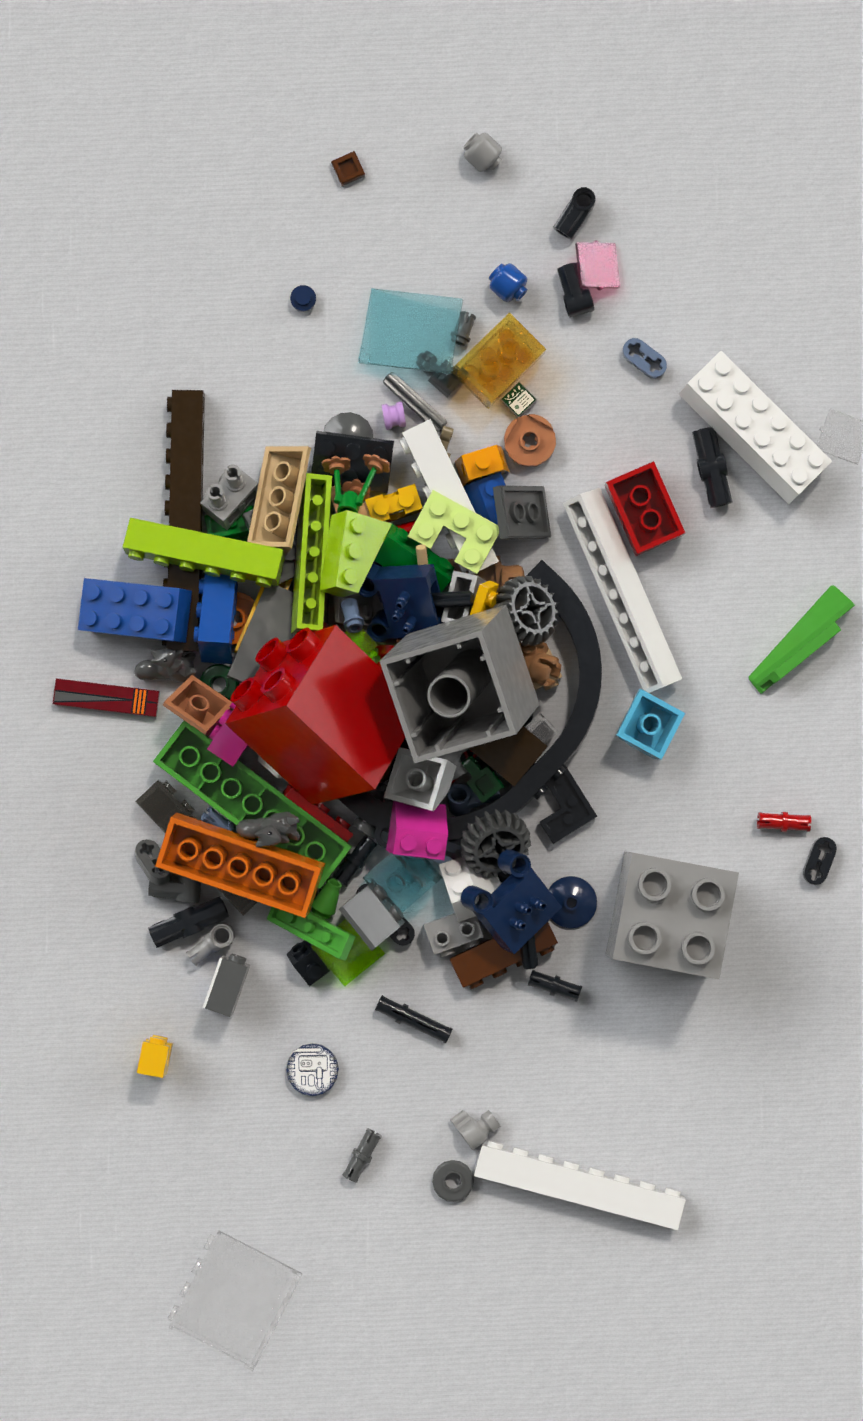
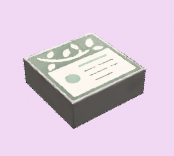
(518, 400)

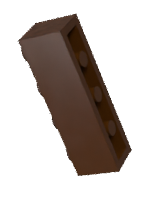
(492, 960)

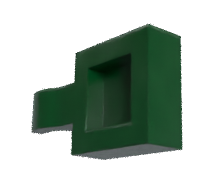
(484, 781)

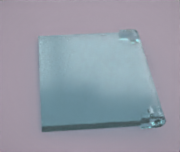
(410, 331)

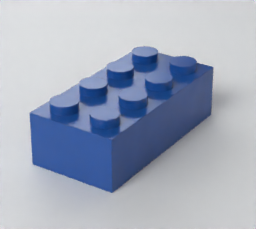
(135, 610)

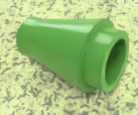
(327, 899)

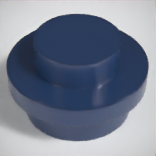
(303, 298)

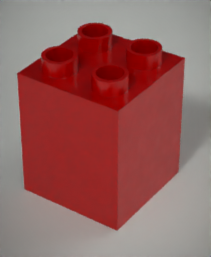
(319, 714)

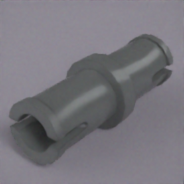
(362, 1155)

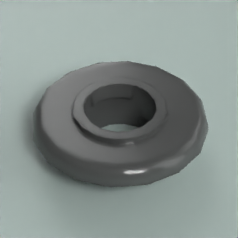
(462, 1190)

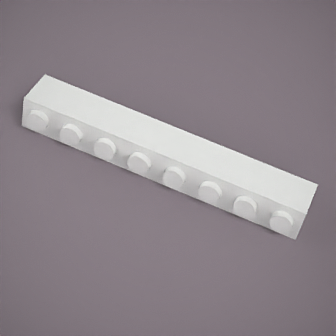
(622, 590)
(580, 1186)

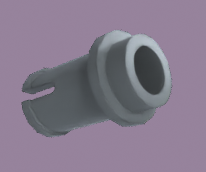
(465, 326)

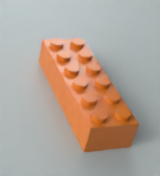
(238, 866)

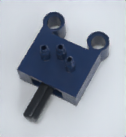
(409, 600)

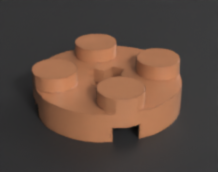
(526, 426)

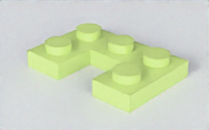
(477, 530)

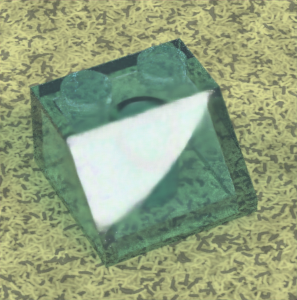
(403, 878)

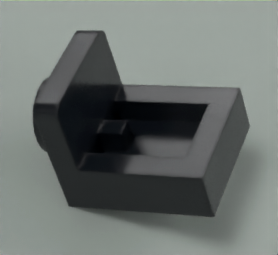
(307, 962)

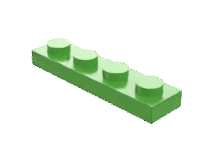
(315, 931)

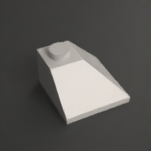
(419, 783)

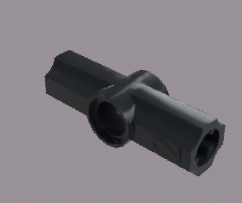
(712, 467)
(188, 922)

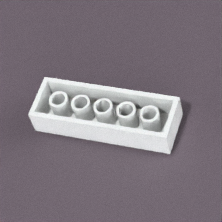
(755, 427)

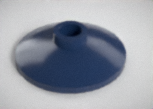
(585, 901)

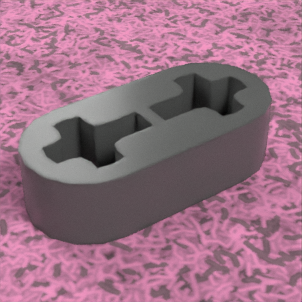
(148, 864)

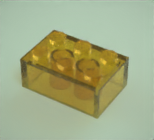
(498, 360)

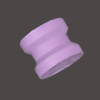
(393, 415)

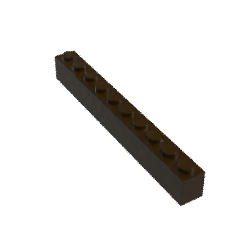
(186, 491)

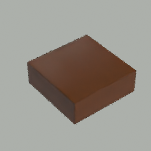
(348, 168)

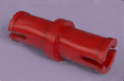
(784, 821)

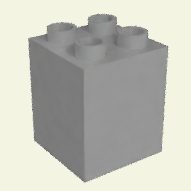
(460, 684)
(671, 915)

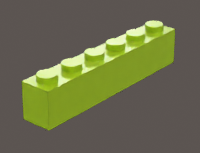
(203, 552)
(310, 553)

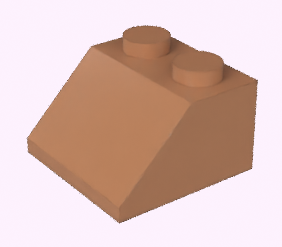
(198, 705)

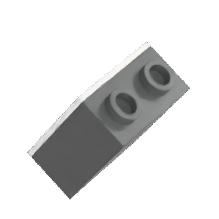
(227, 984)

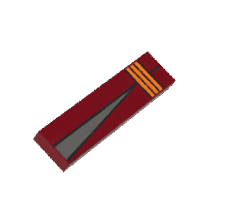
(106, 697)

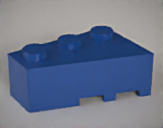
(216, 618)

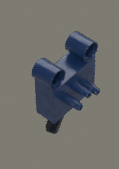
(515, 907)

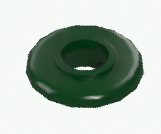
(216, 671)

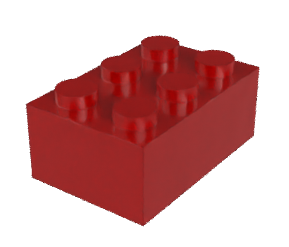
(644, 508)

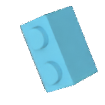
(650, 725)

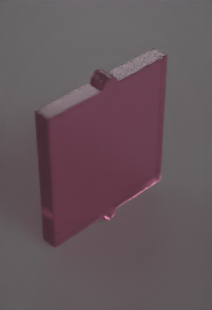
(597, 265)

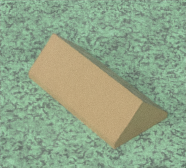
(279, 496)

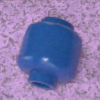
(508, 282)

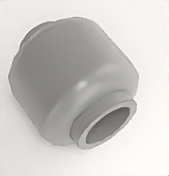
(482, 152)

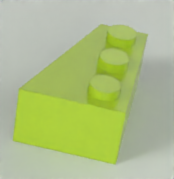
(351, 551)

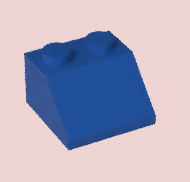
(482, 496)

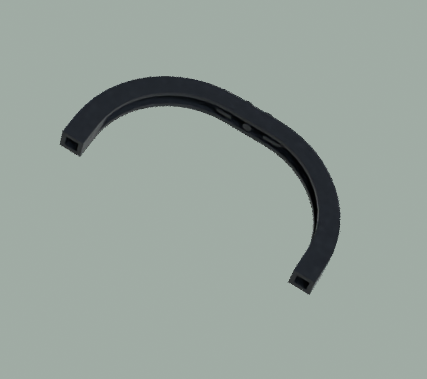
(552, 762)

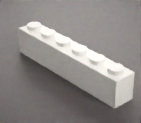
(438, 473)

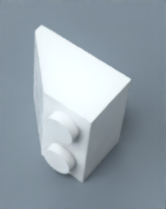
(457, 877)

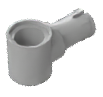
(210, 944)

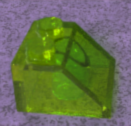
(357, 961)

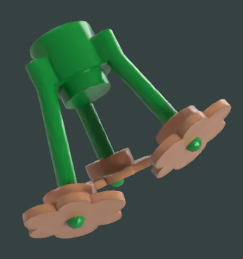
(355, 491)

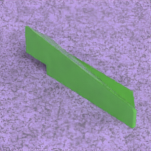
(803, 639)

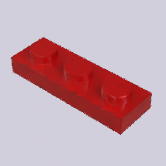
(320, 813)

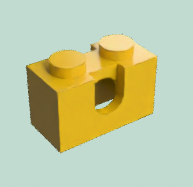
(404, 499)
(155, 1056)

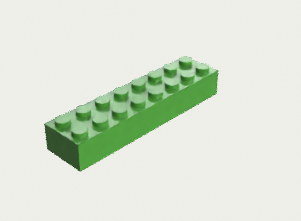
(245, 795)

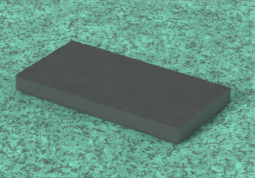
(269, 621)

